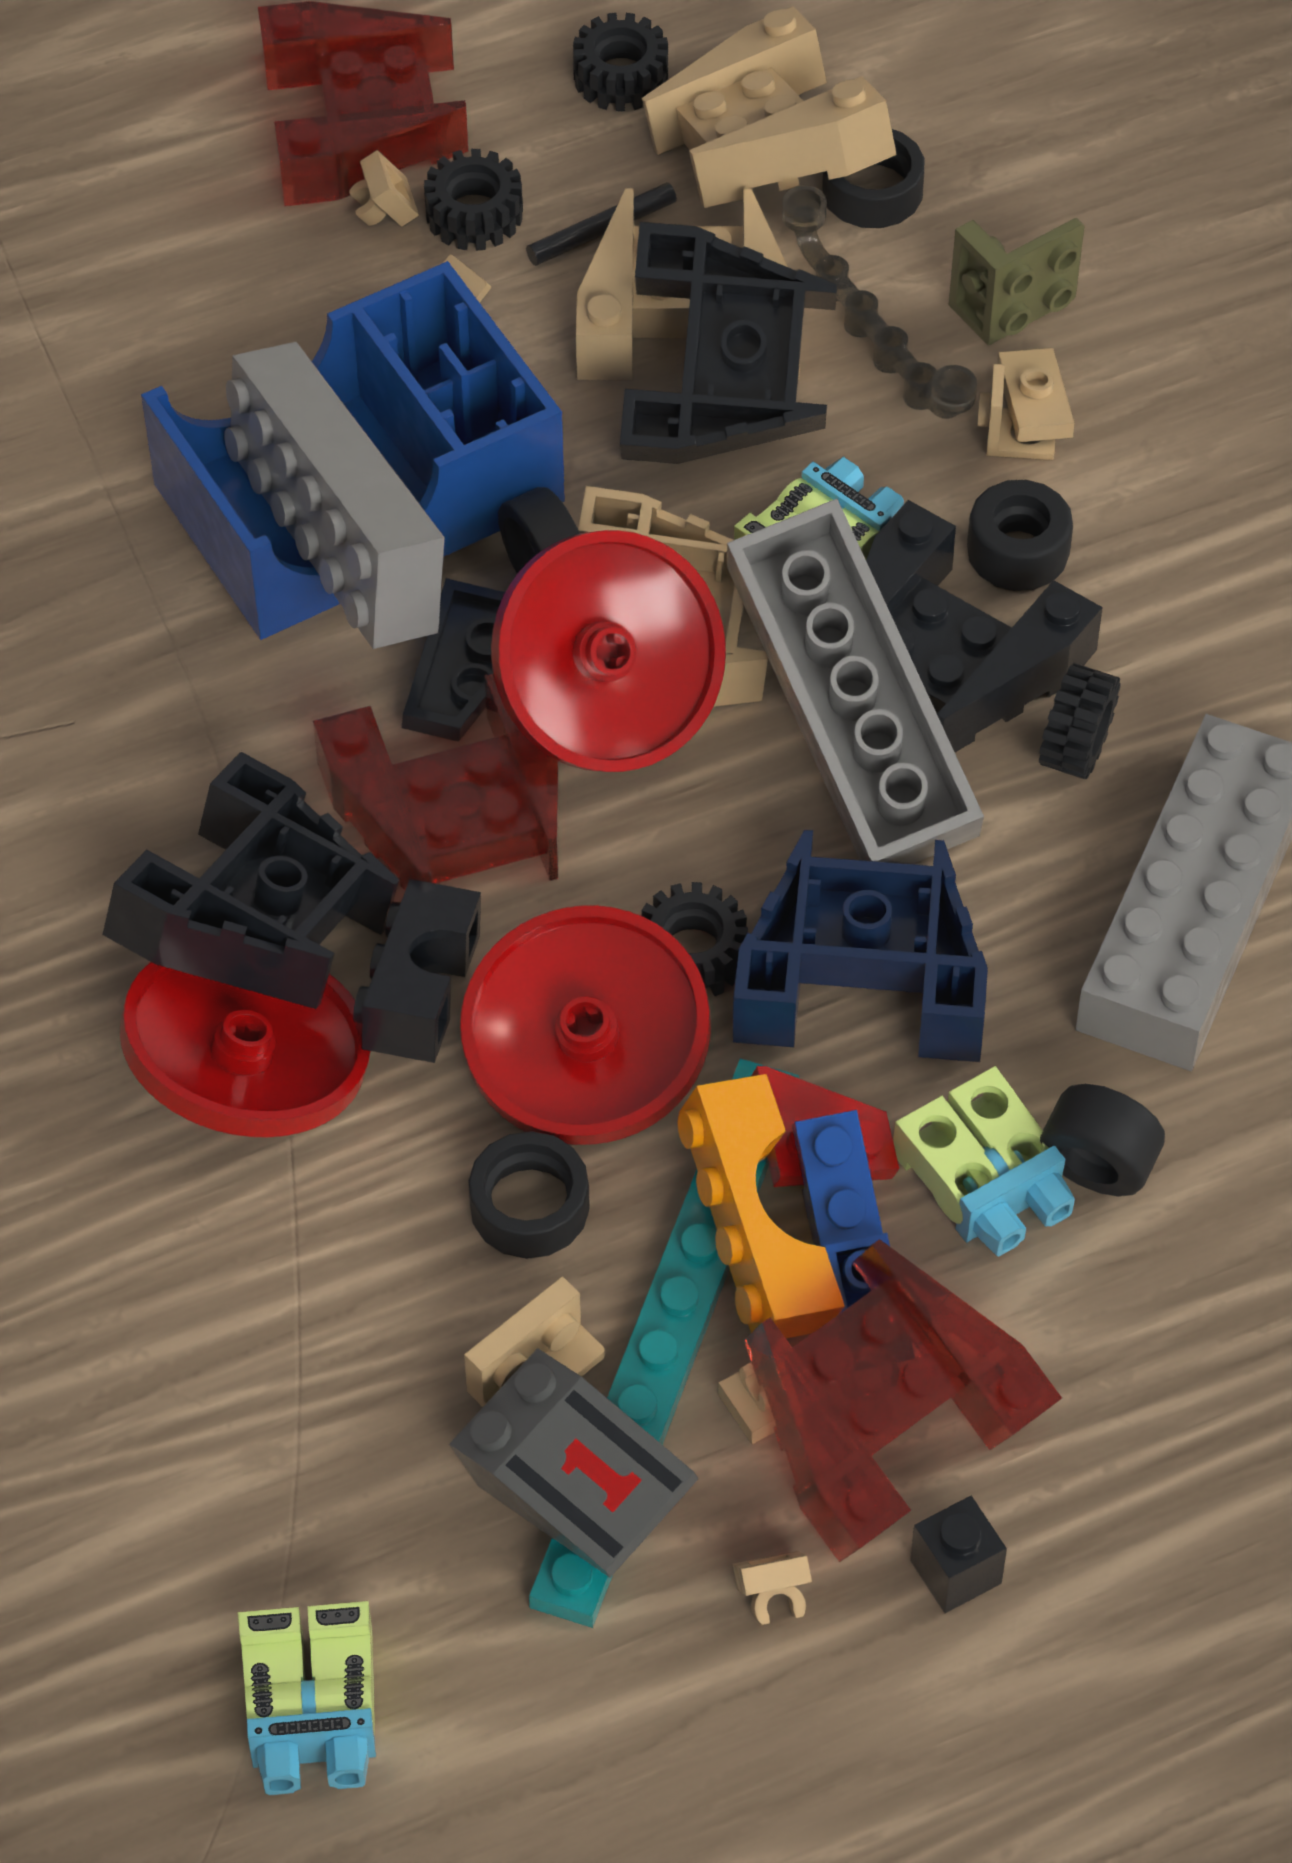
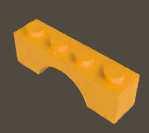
(775, 1275)

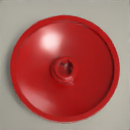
(608, 651)
(586, 1024)
(241, 1055)

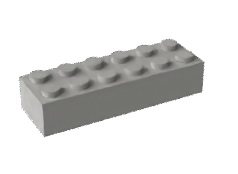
(335, 495)
(853, 687)
(1193, 896)

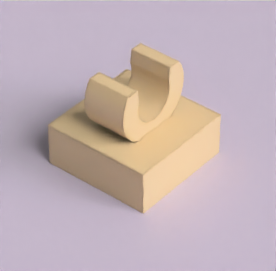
(383, 192)
(747, 1403)
(773, 1576)

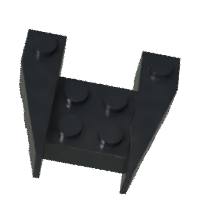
(737, 351)
(966, 658)
(263, 902)

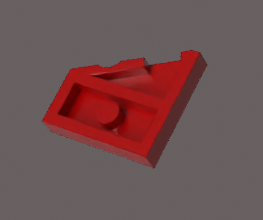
(803, 1101)

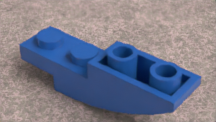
(839, 1195)

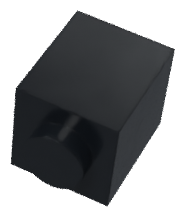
(958, 1554)

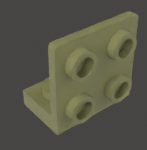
(1007, 291)

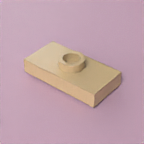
(1036, 395)

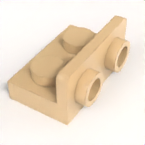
(545, 1323)

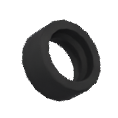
(881, 206)
(532, 524)
(523, 1153)

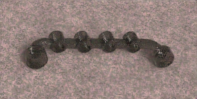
(942, 391)

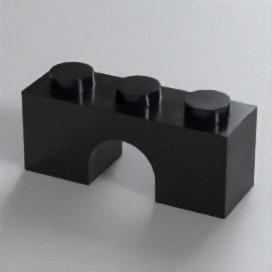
(406, 1001)

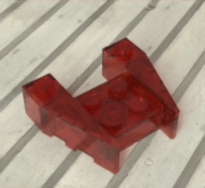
(372, 90)
(448, 808)
(876, 1377)

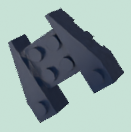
(869, 931)

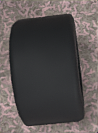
(1024, 508)
(1104, 1138)

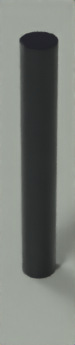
(596, 225)

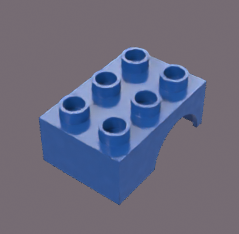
(434, 397)

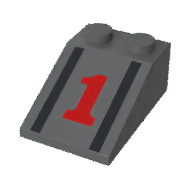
(572, 1463)

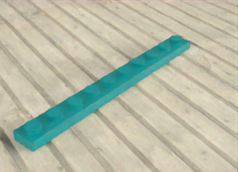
(651, 1374)

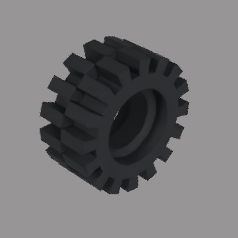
(613, 41)
(473, 221)
(1079, 721)
(706, 914)

